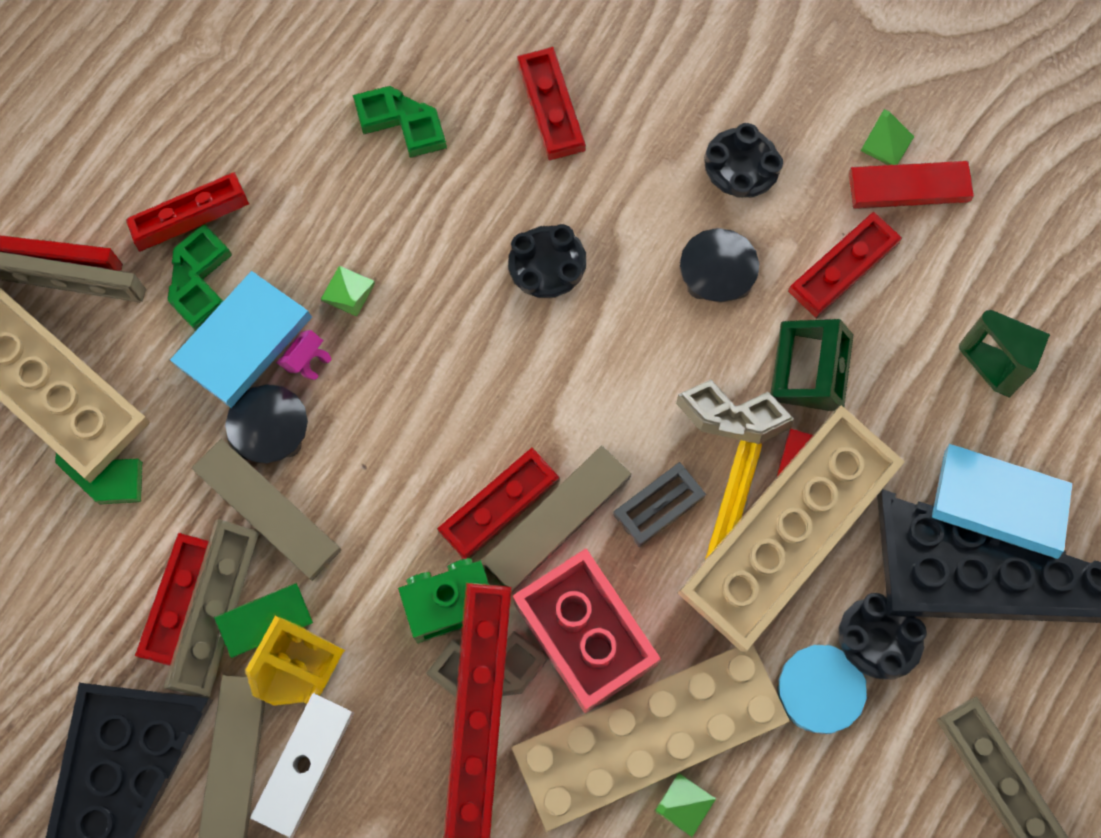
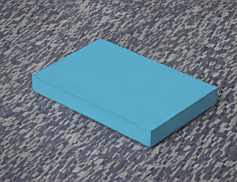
(241, 338)
(1003, 501)

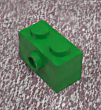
(437, 602)

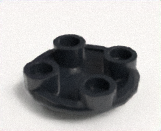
(742, 161)
(547, 261)
(719, 265)
(267, 424)
(880, 643)

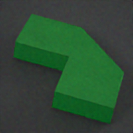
(390, 108)
(192, 262)
(115, 484)

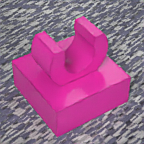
(300, 352)

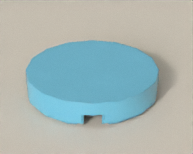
(821, 689)

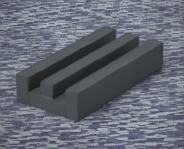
(631, 526)

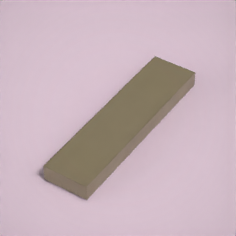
(71, 277)
(266, 509)
(556, 518)
(215, 592)
(232, 761)
(999, 772)

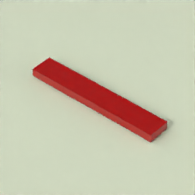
(477, 711)

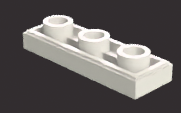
(290, 791)

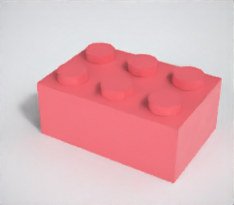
(586, 630)

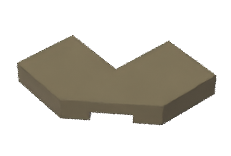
(716, 414)
(521, 665)

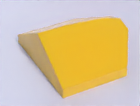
(291, 664)

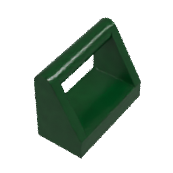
(1020, 353)
(832, 366)

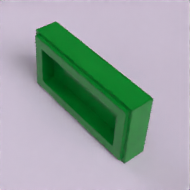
(247, 624)

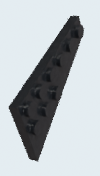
(969, 575)
(120, 759)

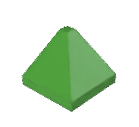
(888, 139)
(347, 291)
(685, 805)

